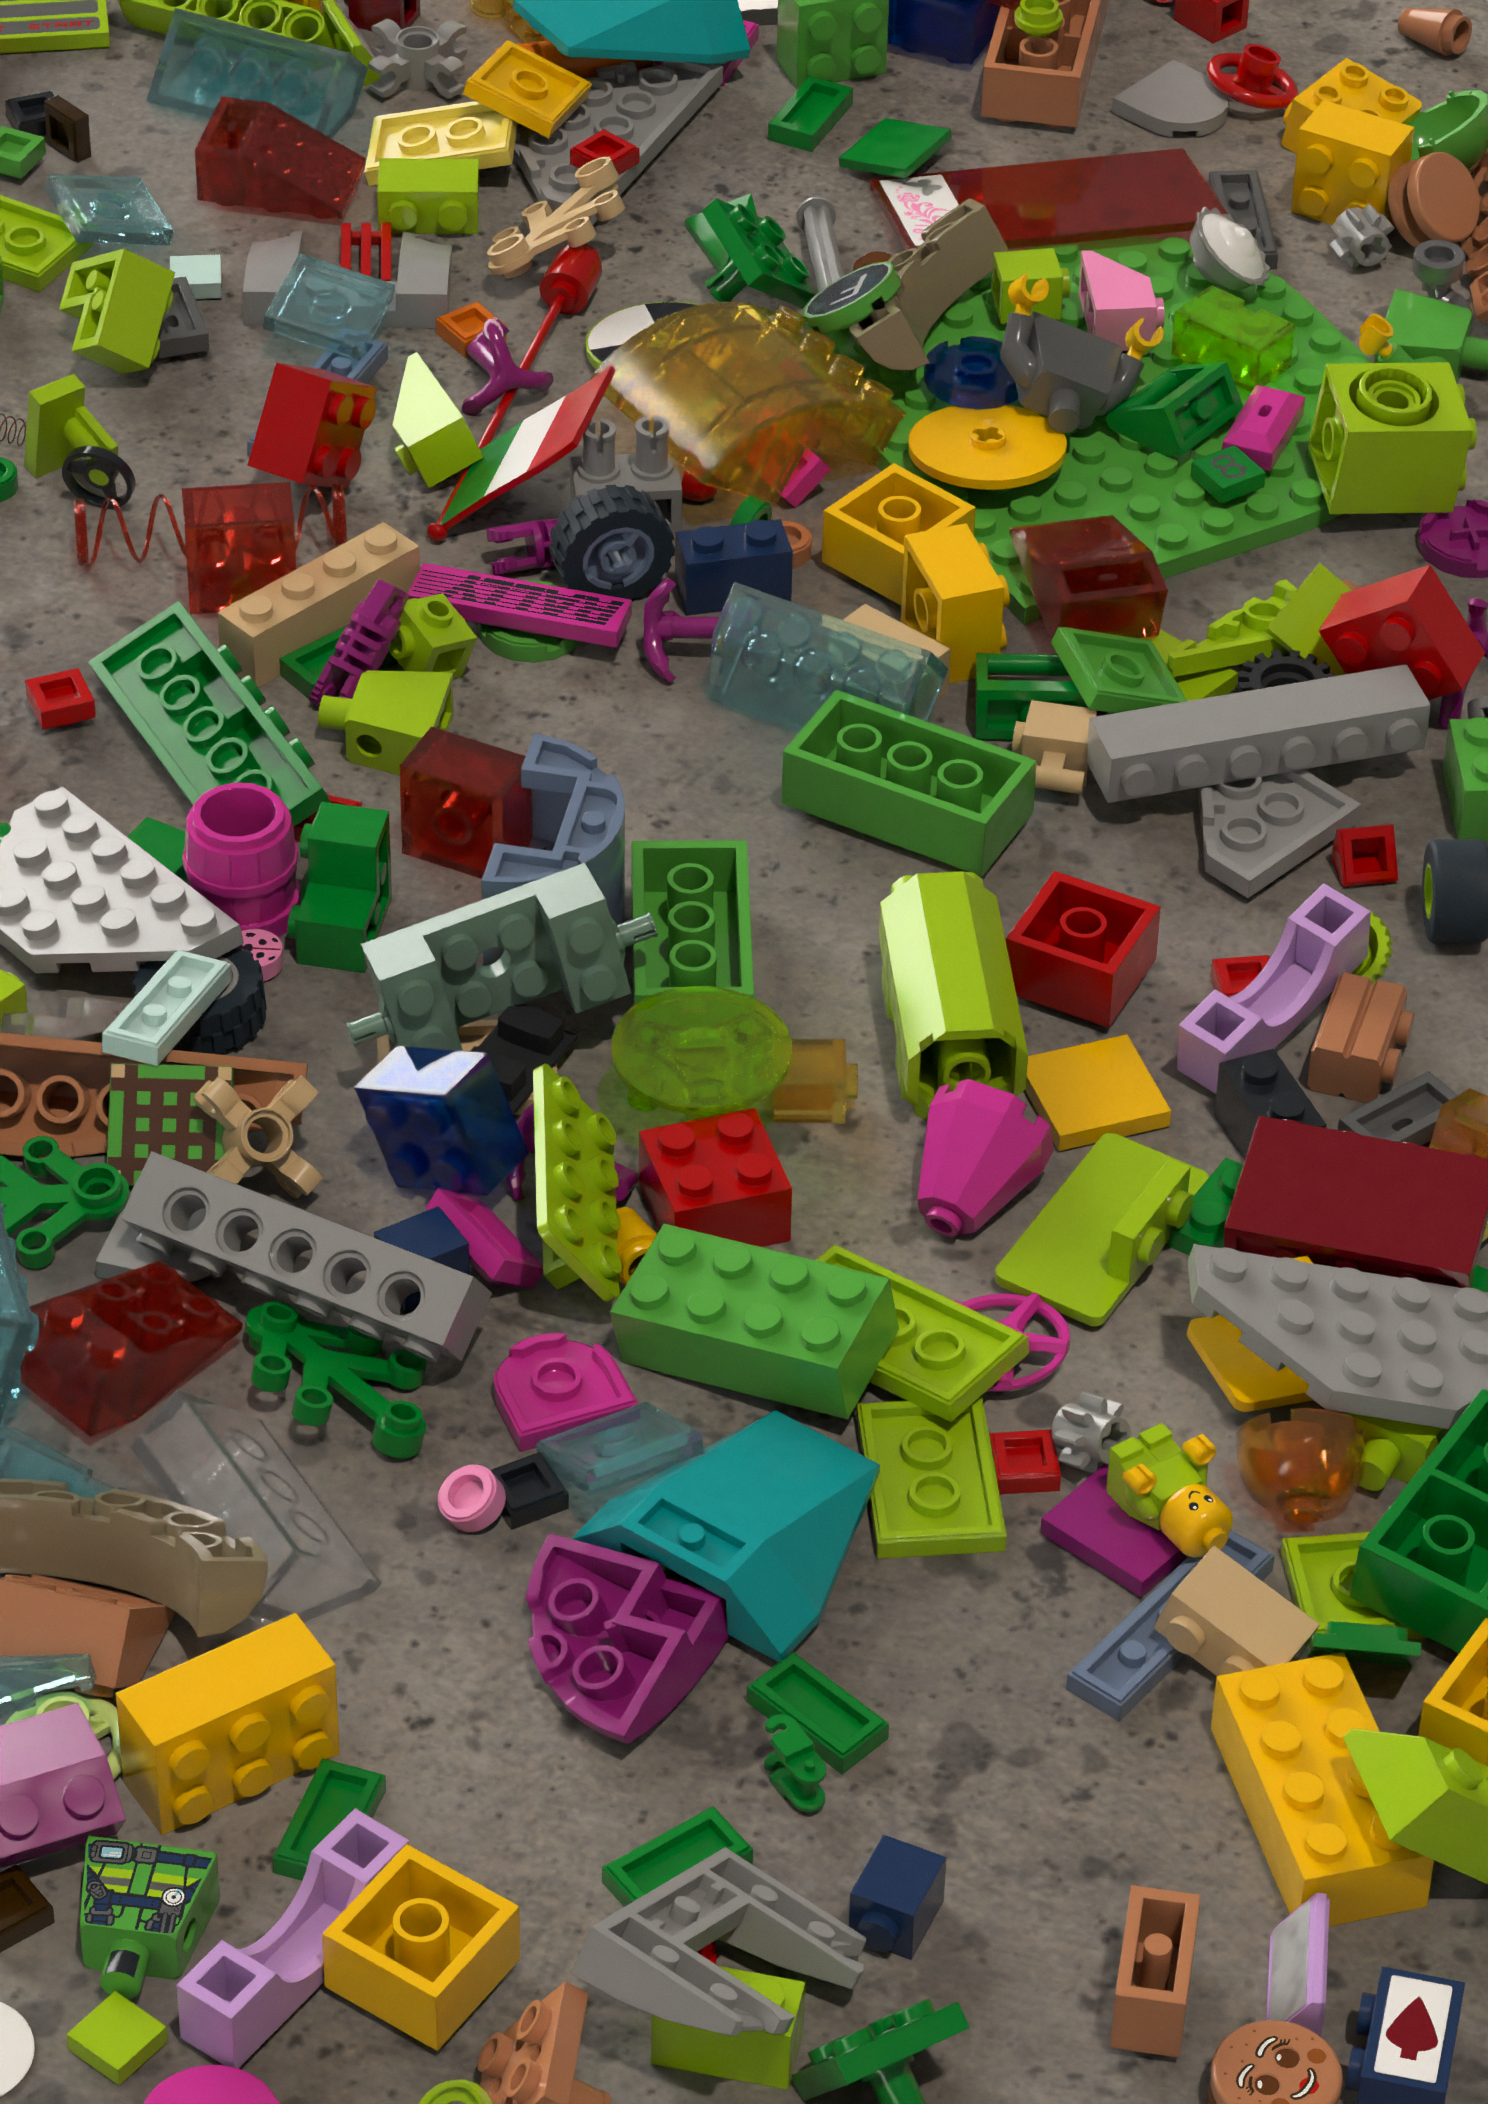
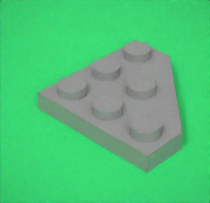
(1268, 826)

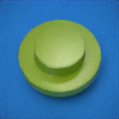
(1038, 17)

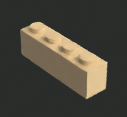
(314, 599)

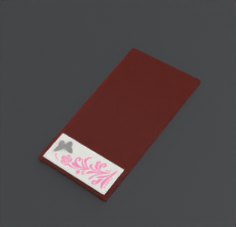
(1057, 198)

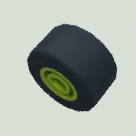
(1455, 890)

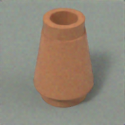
(1437, 29)

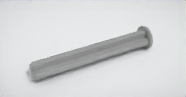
(817, 219)

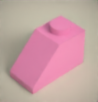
(1116, 299)

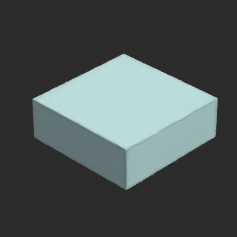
(201, 272)

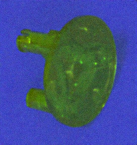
(700, 1051)

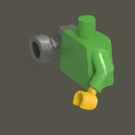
(1430, 325)

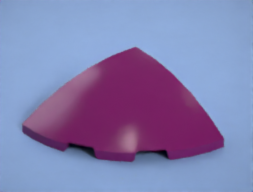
(618, 1635)

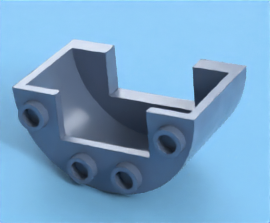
(575, 816)

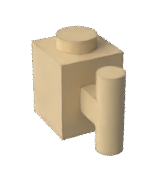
(1058, 741)

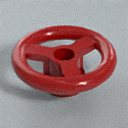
(1255, 71)

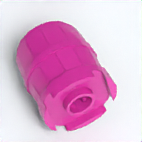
(243, 855)

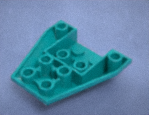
(641, 28)
(751, 1521)

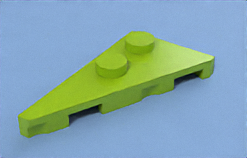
(1233, 637)

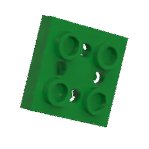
(756, 257)
(881, 2053)

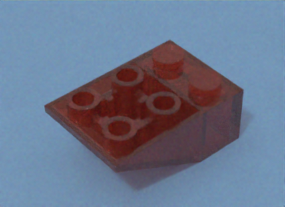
(273, 162)
(1092, 576)
(122, 1345)

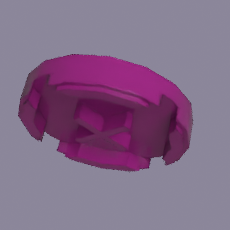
(1457, 540)

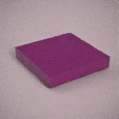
(1110, 1539)

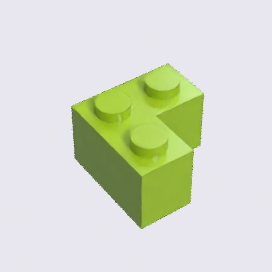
(118, 308)

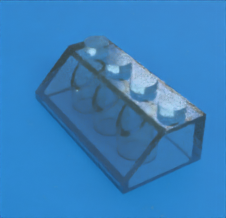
(225, 59)
(790, 659)

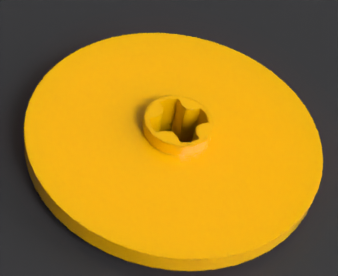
(987, 447)

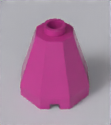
(977, 1156)

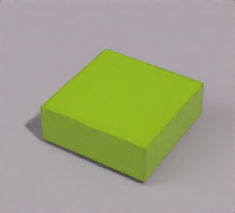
(117, 2038)

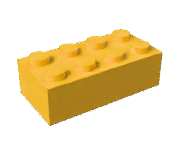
(1304, 1793)

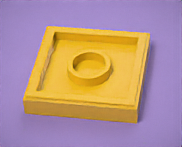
(527, 88)
(1095, 1092)

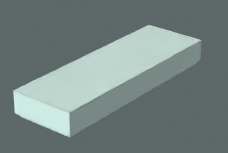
(166, 1007)

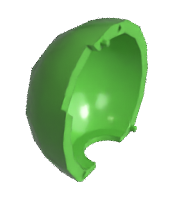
(1454, 127)

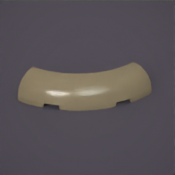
(932, 277)
(135, 1546)

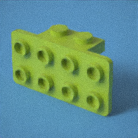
(575, 1187)
(1101, 1229)

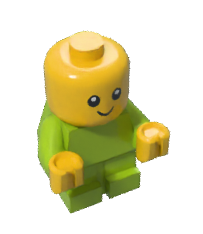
(1169, 1488)

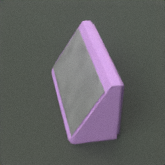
(1300, 1965)

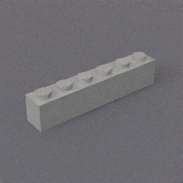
(1257, 733)

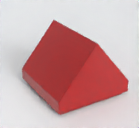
(1365, 855)

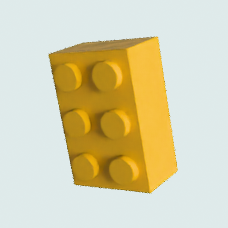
(228, 1723)

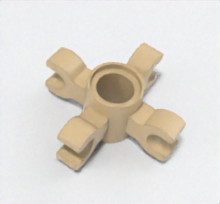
(224, 1105)

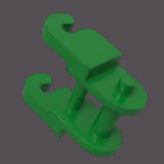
(800, 1764)

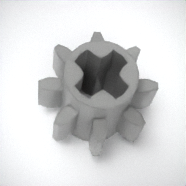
(1361, 236)
(1089, 1431)

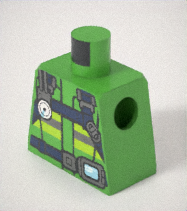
(144, 1909)

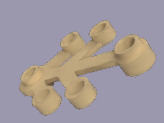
(569, 222)

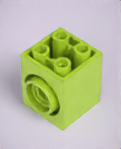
(1391, 438)

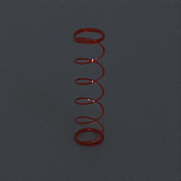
(338, 532)

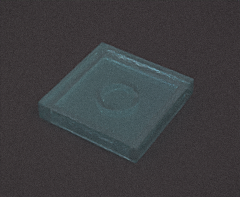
(109, 210)
(329, 306)
(620, 1448)

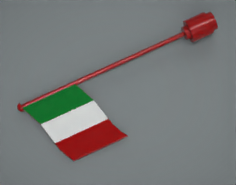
(549, 432)

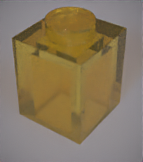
(816, 1083)

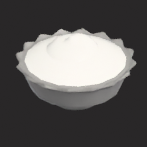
(1226, 251)

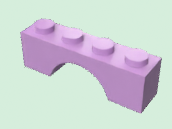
(1316, 947)
(247, 1993)

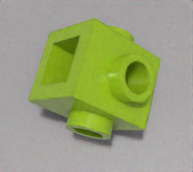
(433, 637)

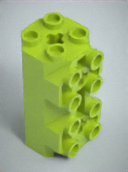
(949, 987)

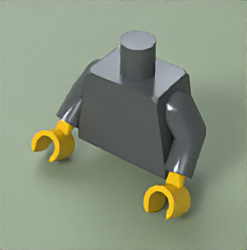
(1064, 368)

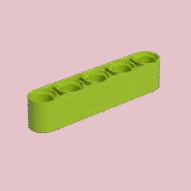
(266, 15)

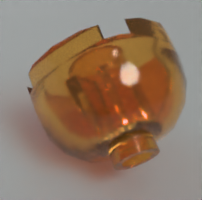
(1301, 1463)

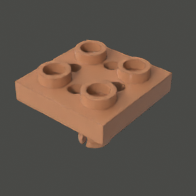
(539, 2054)

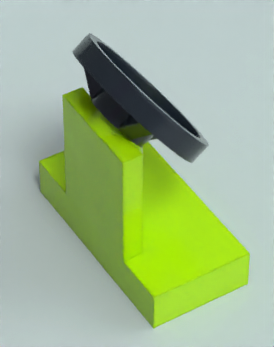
(65, 430)

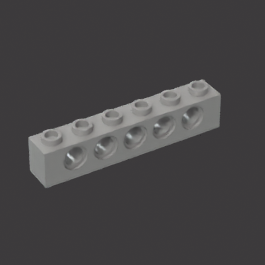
(174, 1191)

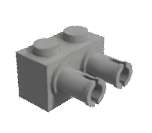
(646, 470)

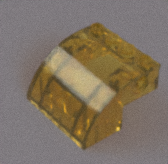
(749, 395)

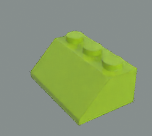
(1426, 1797)

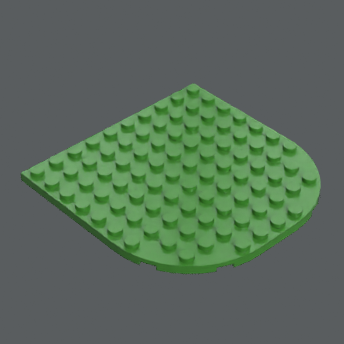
(1112, 472)

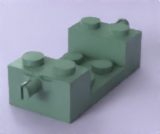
(552, 940)

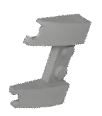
(419, 292)
(651, 1946)

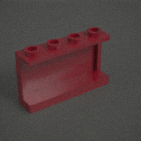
(1360, 1203)

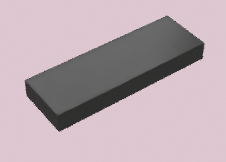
(1244, 200)

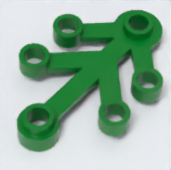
(86, 1193)
(281, 1331)

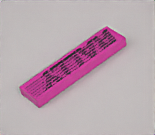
(527, 605)

